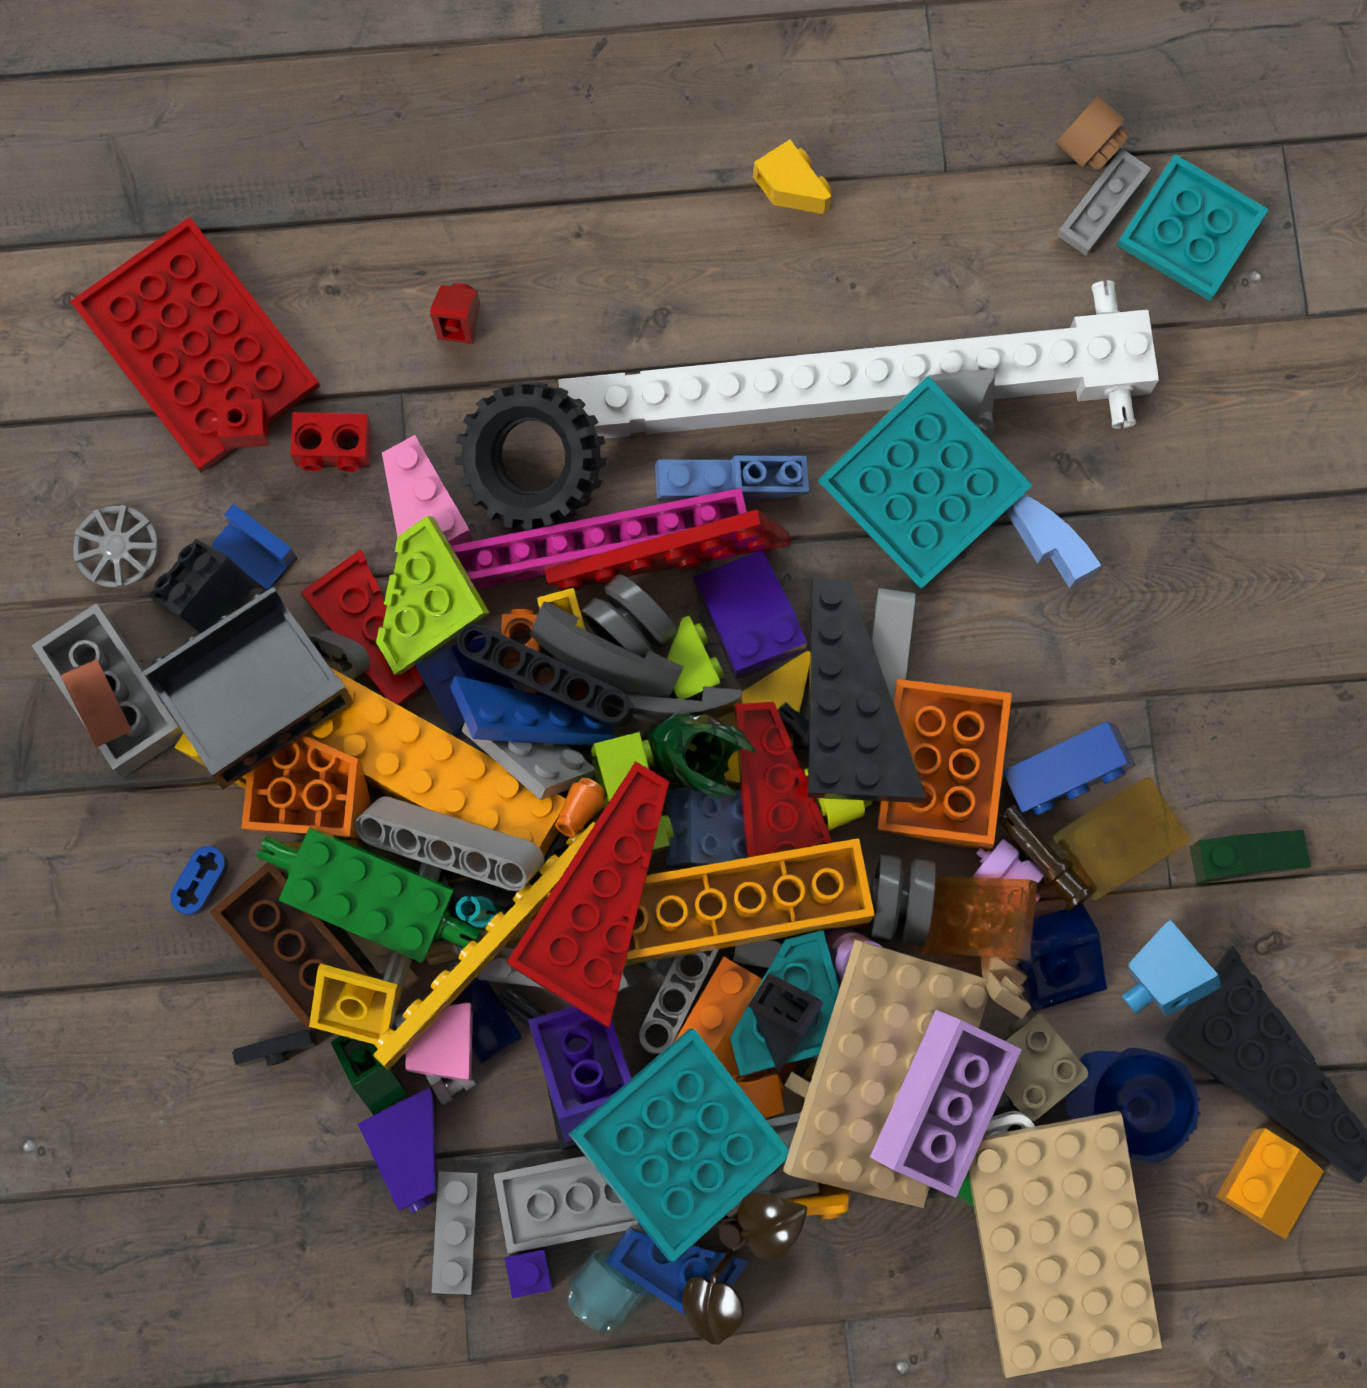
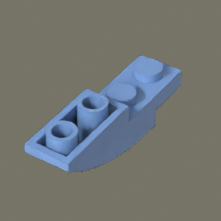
(757, 476)

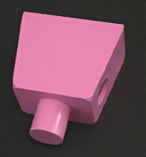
(445, 1046)

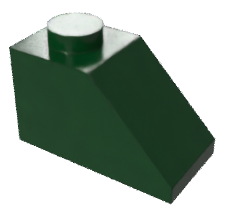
(369, 1078)

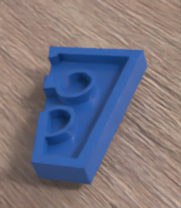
(647, 1266)

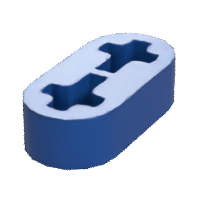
(206, 886)

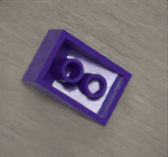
(750, 614)
(579, 1063)

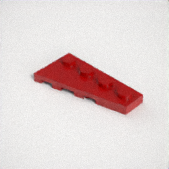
(353, 607)

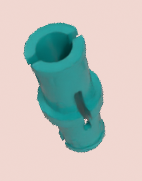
(481, 906)

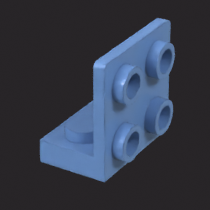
(704, 828)

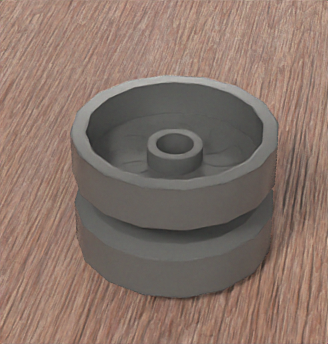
(629, 618)
(902, 900)

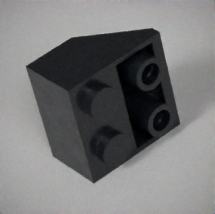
(201, 587)

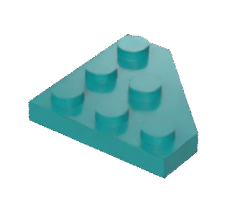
(807, 965)

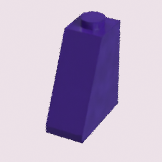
(406, 1149)

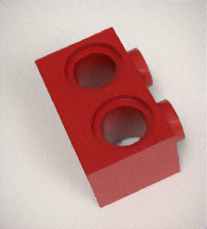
(333, 430)

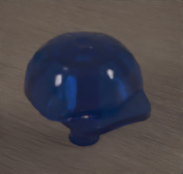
(1150, 1093)

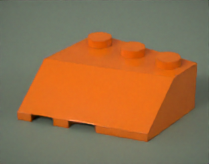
(305, 789)

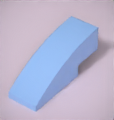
(1051, 537)

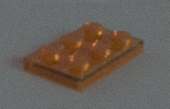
(982, 918)

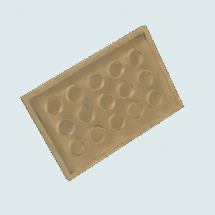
(864, 1061)
(1063, 1245)

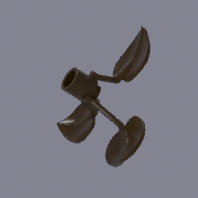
(771, 1230)

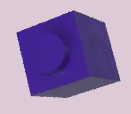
(529, 1273)

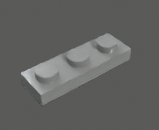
(1103, 201)
(455, 1233)

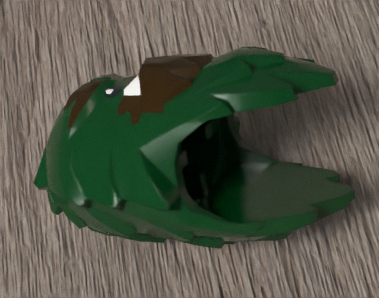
(697, 751)

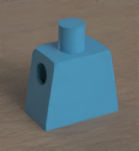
(1169, 973)

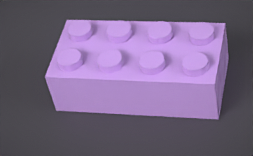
(945, 1103)

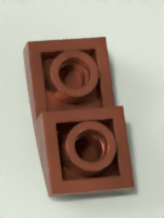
(96, 703)

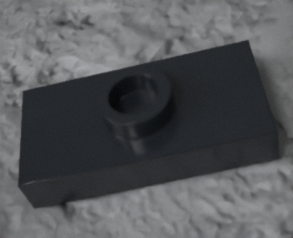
(275, 1049)

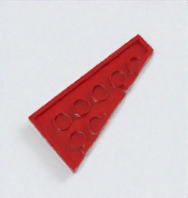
(682, 549)
(775, 788)
(588, 919)

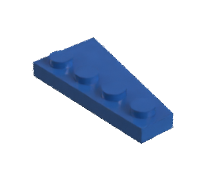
(521, 716)

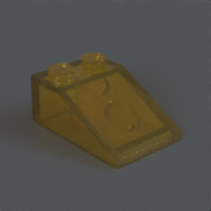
(1121, 838)

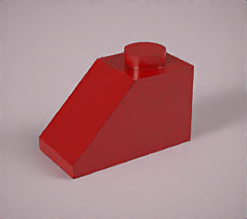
(455, 313)

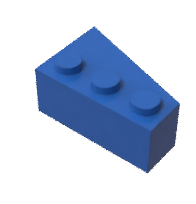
(1069, 769)

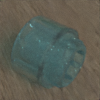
(603, 1294)

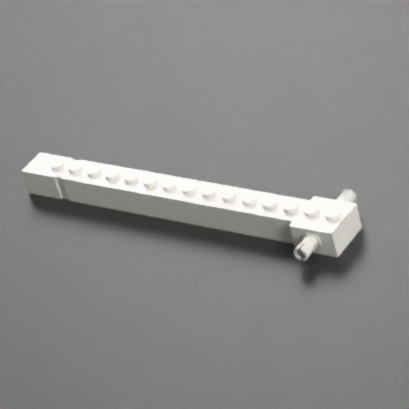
(1096, 357)

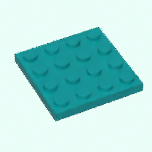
(925, 482)
(680, 1144)

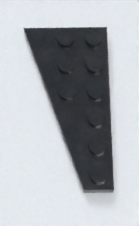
(853, 724)
(1261, 1058)

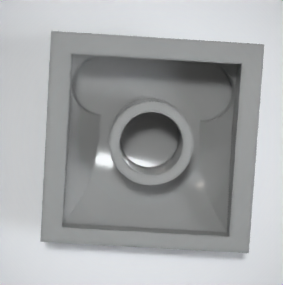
(972, 393)

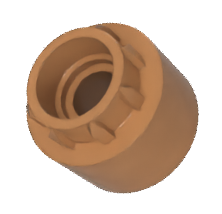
(1094, 135)

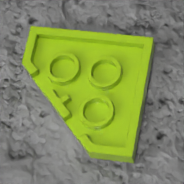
(425, 597)

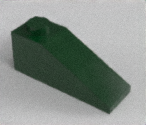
(1249, 855)

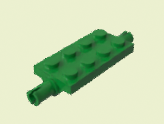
(367, 894)

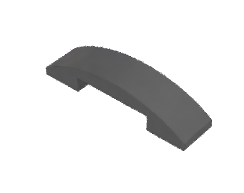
(602, 659)
(714, 702)

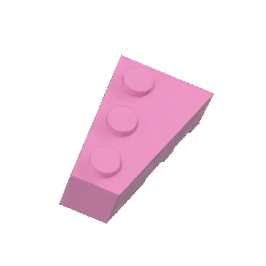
(420, 493)

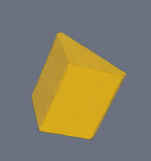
(353, 1004)

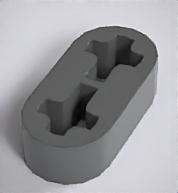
(342, 653)

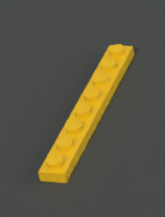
(476, 957)

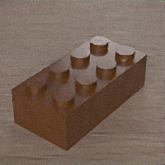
(282, 939)

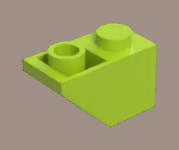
(698, 668)

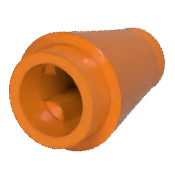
(581, 805)

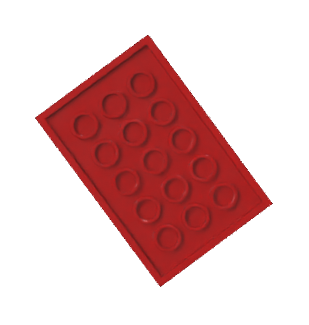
(192, 339)

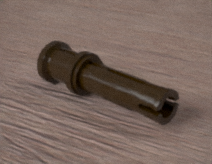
(1056, 871)

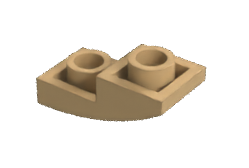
(1005, 984)

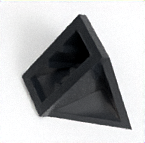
(782, 1016)

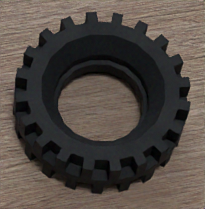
(484, 463)

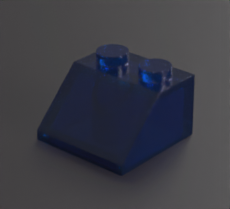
(440, 671)
(1063, 959)

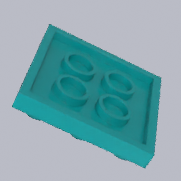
(1192, 227)

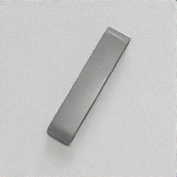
(892, 633)
(449, 843)
(688, 987)

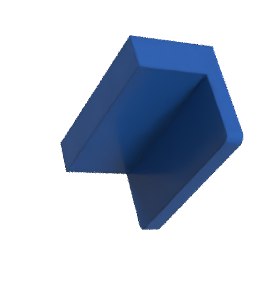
(254, 548)

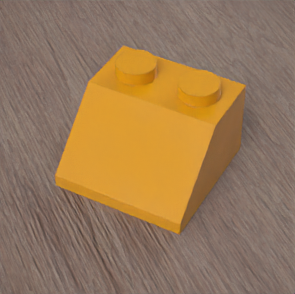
(1270, 1182)

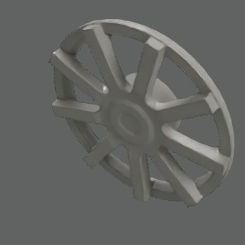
(114, 546)

